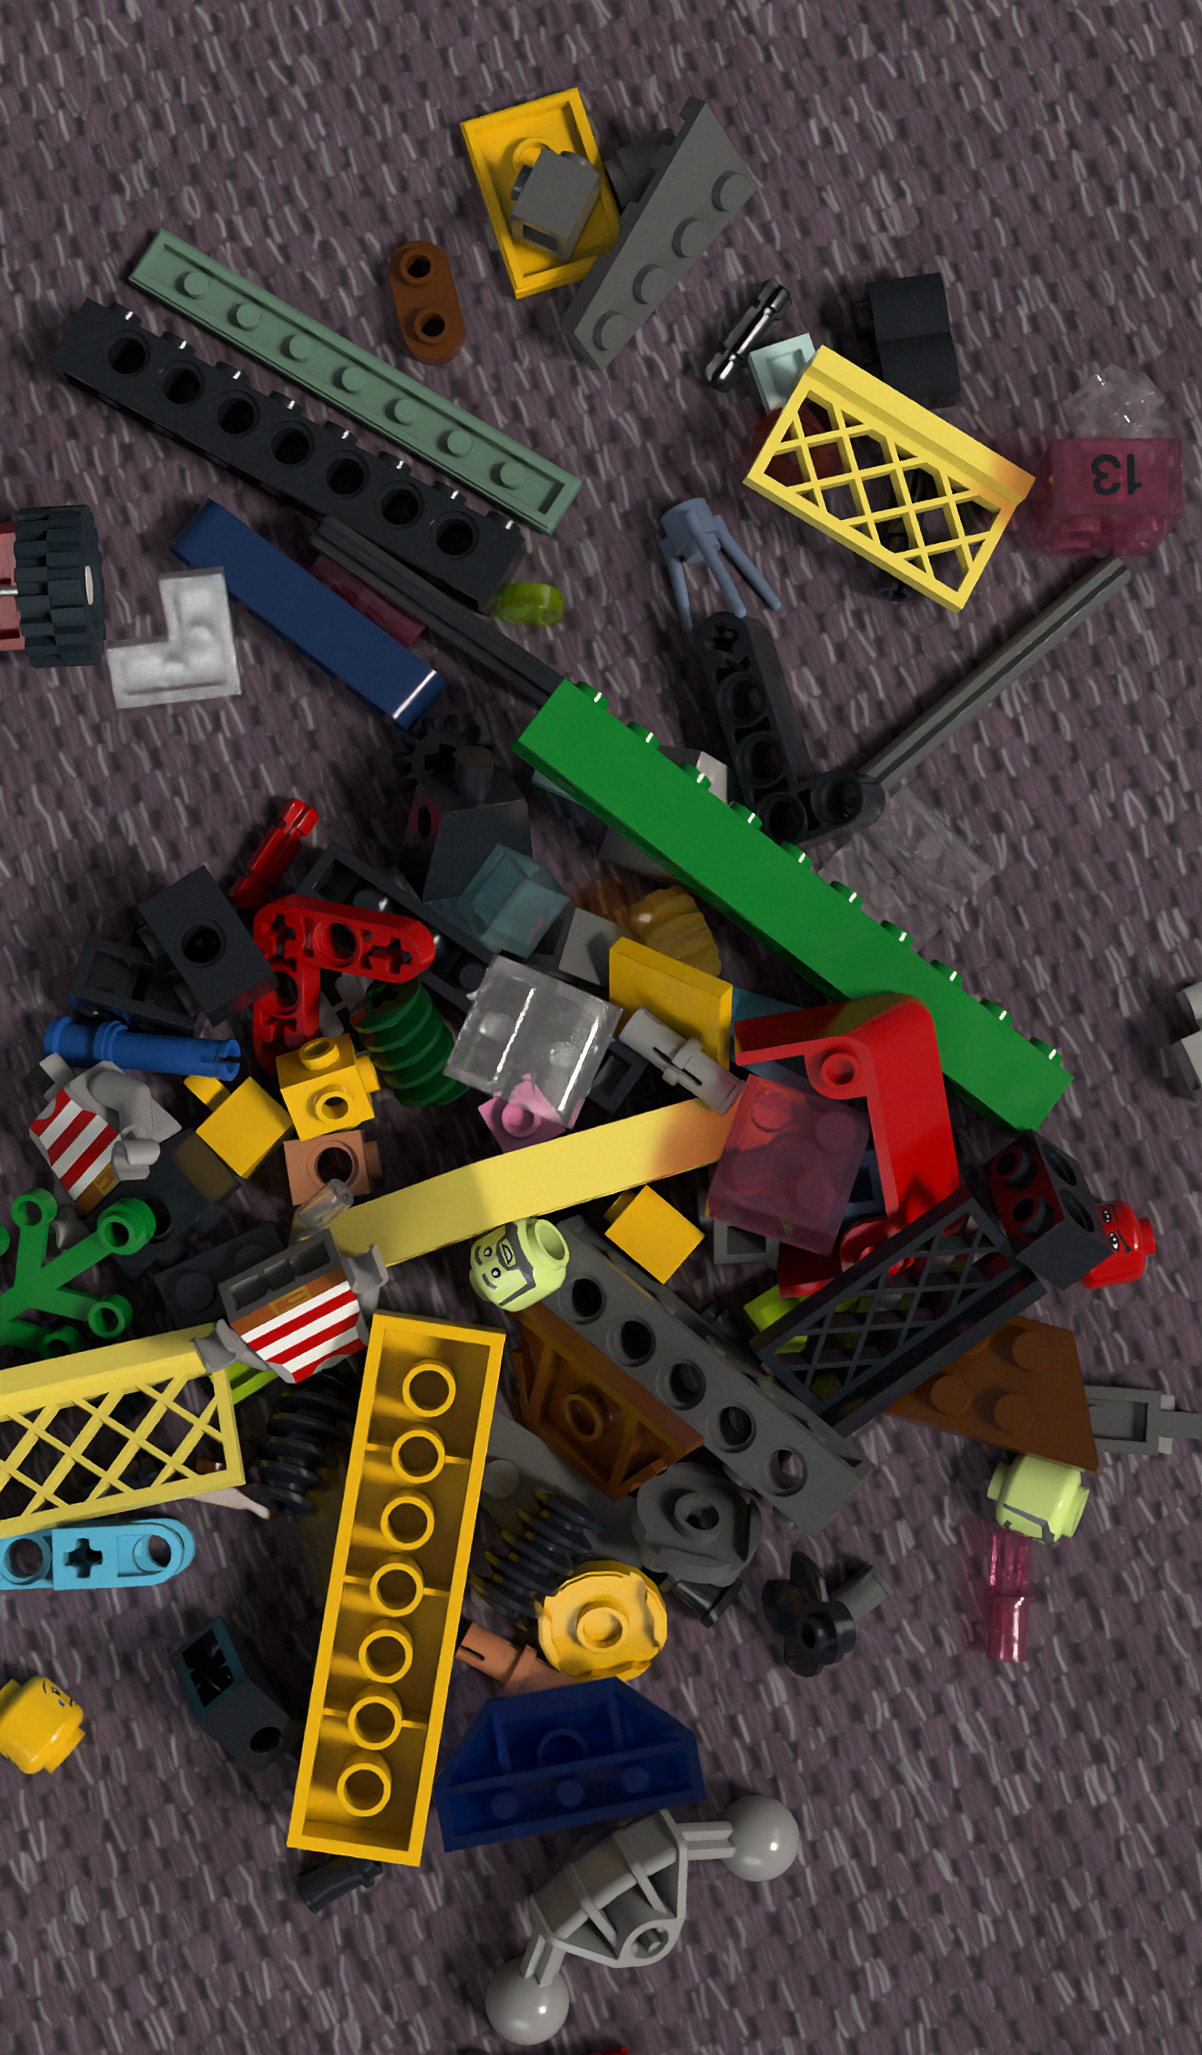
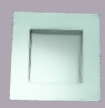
(777, 369)

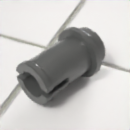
(862, 1591)

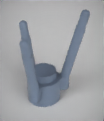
(697, 537)

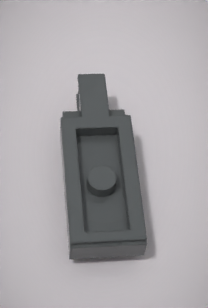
(1138, 1420)

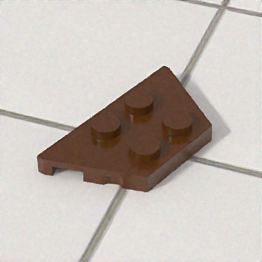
(1012, 1393)
(592, 1407)

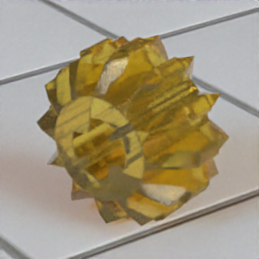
(675, 927)

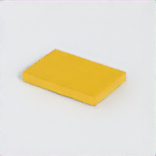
(500, 148)

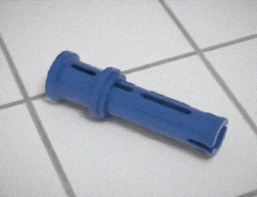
(112, 1041)

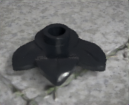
(813, 1627)

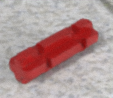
(273, 855)

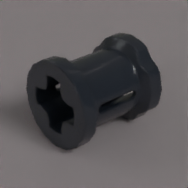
(705, 1599)

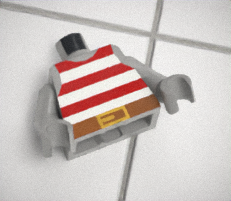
(94, 1138)
(298, 1312)

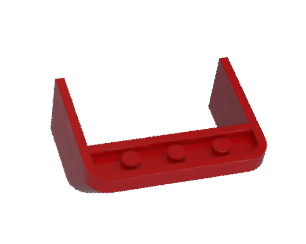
(891, 1056)

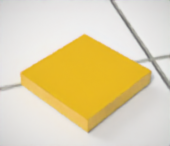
(672, 992)

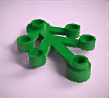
(40, 1284)

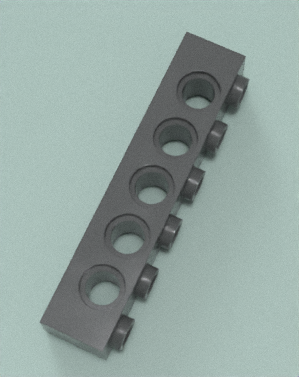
(728, 1378)

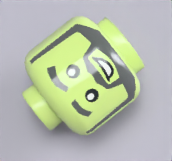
(518, 1263)
(1038, 1498)

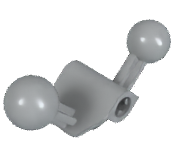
(626, 1903)

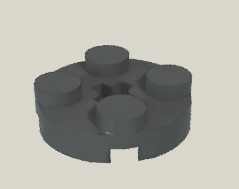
(686, 1552)

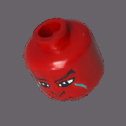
(1131, 1242)

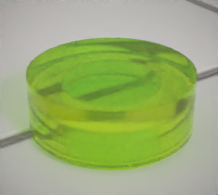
(532, 604)

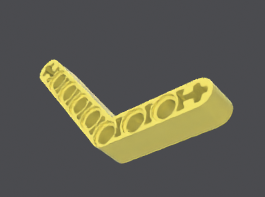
(535, 1181)

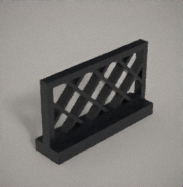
(915, 1337)

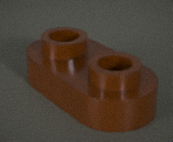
(426, 301)

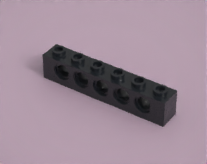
(458, 959)

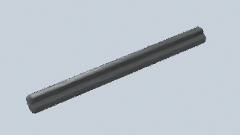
(993, 676)

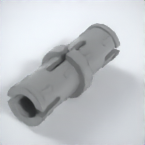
(682, 1061)

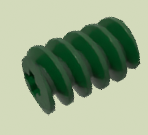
(407, 1042)

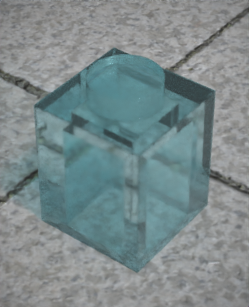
(511, 902)

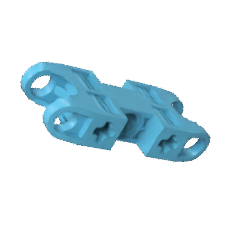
(123, 1547)

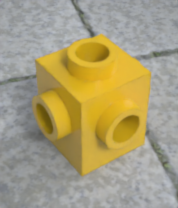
(327, 1086)

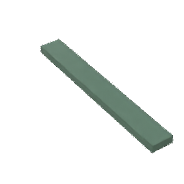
(355, 382)

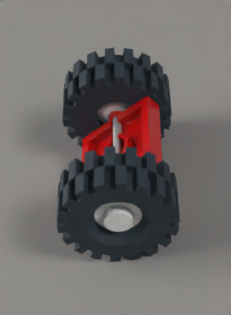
(52, 587)

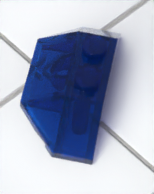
(564, 1763)

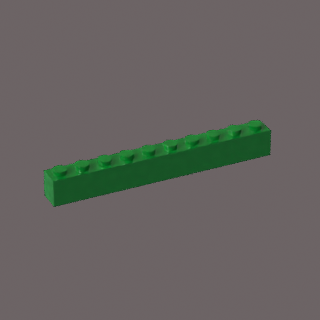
(781, 902)

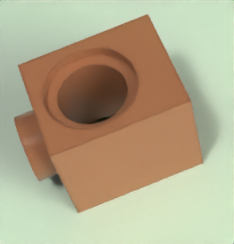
(304, 1156)

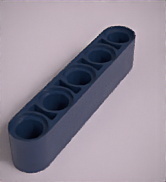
(311, 615)

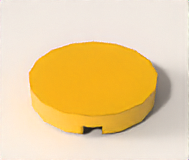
(603, 1621)

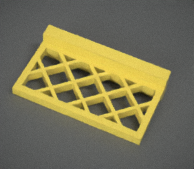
(901, 430)
(108, 1375)

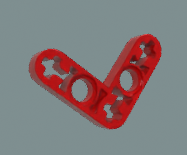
(315, 949)

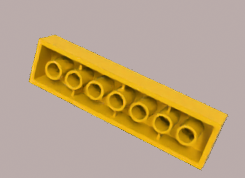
(396, 1587)

